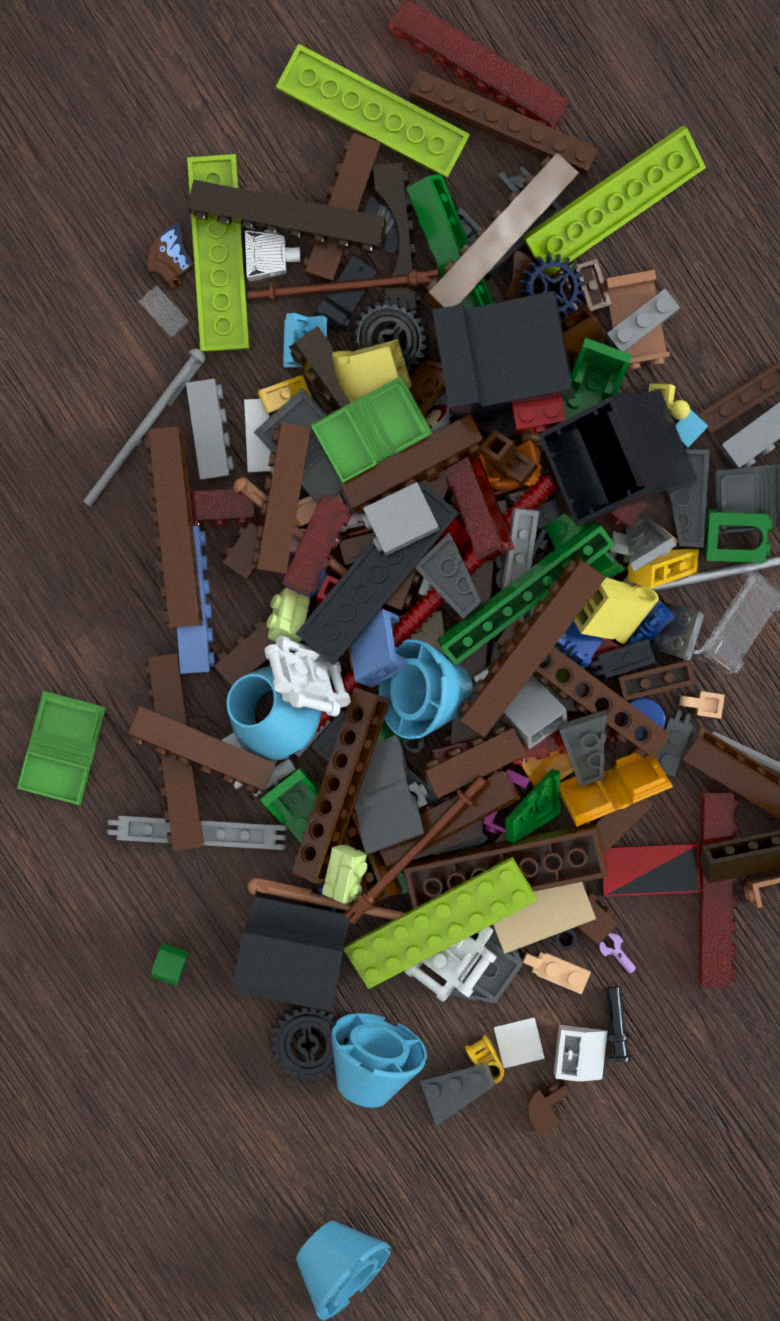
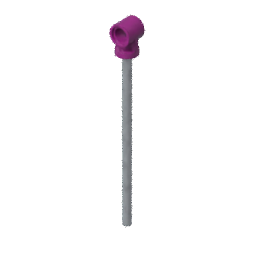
(720, 573)

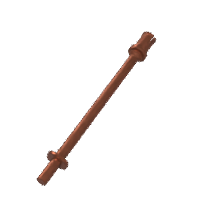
(413, 279)
(366, 901)

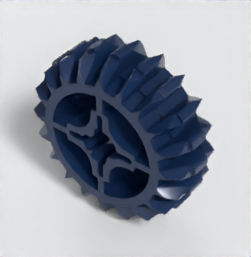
(560, 279)

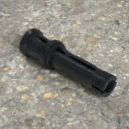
(617, 1035)

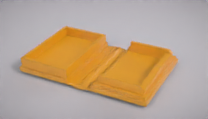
(625, 784)

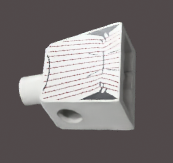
(268, 255)

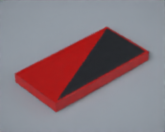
(652, 870)

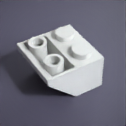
(580, 1053)

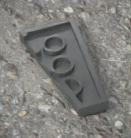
(690, 502)

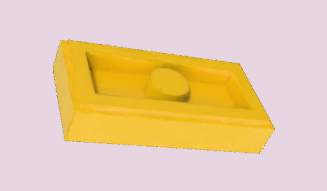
(277, 395)

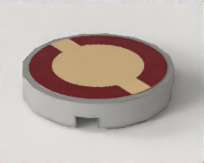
(438, 417)

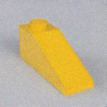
(665, 568)

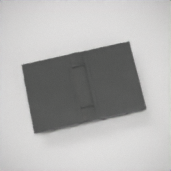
(318, 473)
(748, 491)
(384, 804)

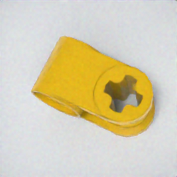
(486, 1054)

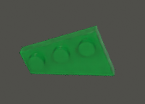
(536, 808)

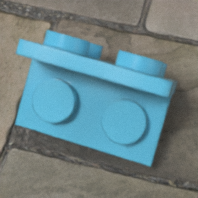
(294, 328)

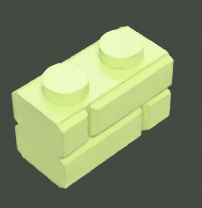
(288, 614)
(344, 874)

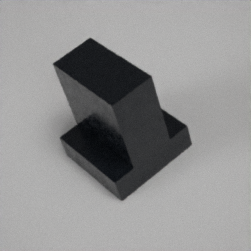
(503, 355)
(617, 455)
(291, 952)

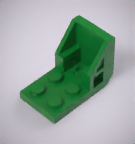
(595, 375)
(293, 801)

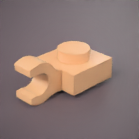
(706, 704)

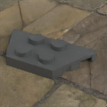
(497, 974)

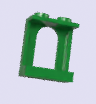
(715, 518)

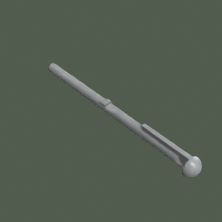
(168, 397)

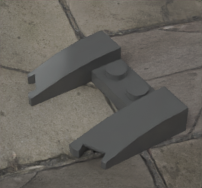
(512, 184)

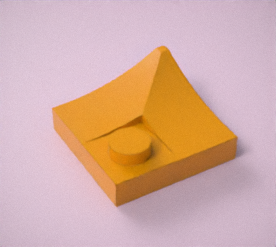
(537, 769)

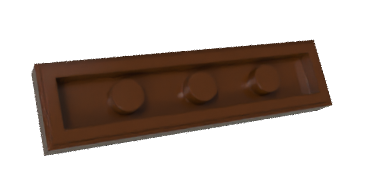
(742, 399)

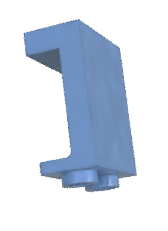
(375, 653)

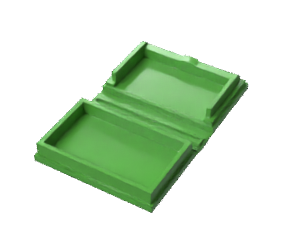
(371, 429)
(61, 748)

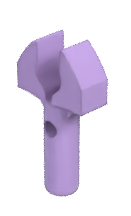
(617, 952)

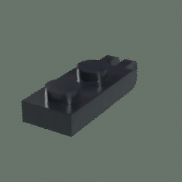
(622, 659)

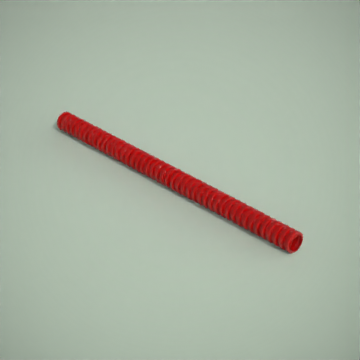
(430, 602)

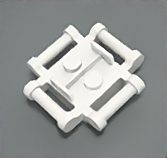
(304, 677)
(455, 964)

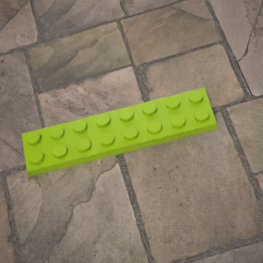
(372, 111)
(616, 199)
(219, 265)
(440, 923)

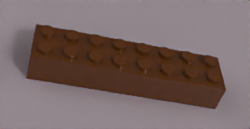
(175, 528)
(544, 860)

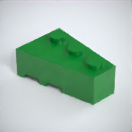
(564, 528)

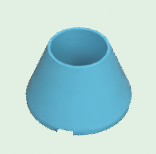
(425, 691)
(284, 728)
(374, 1059)
(338, 1264)

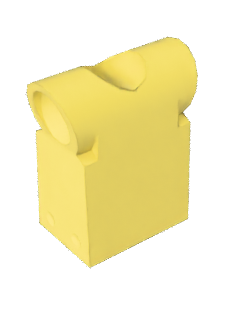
(369, 368)
(616, 610)

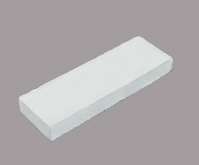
(257, 452)

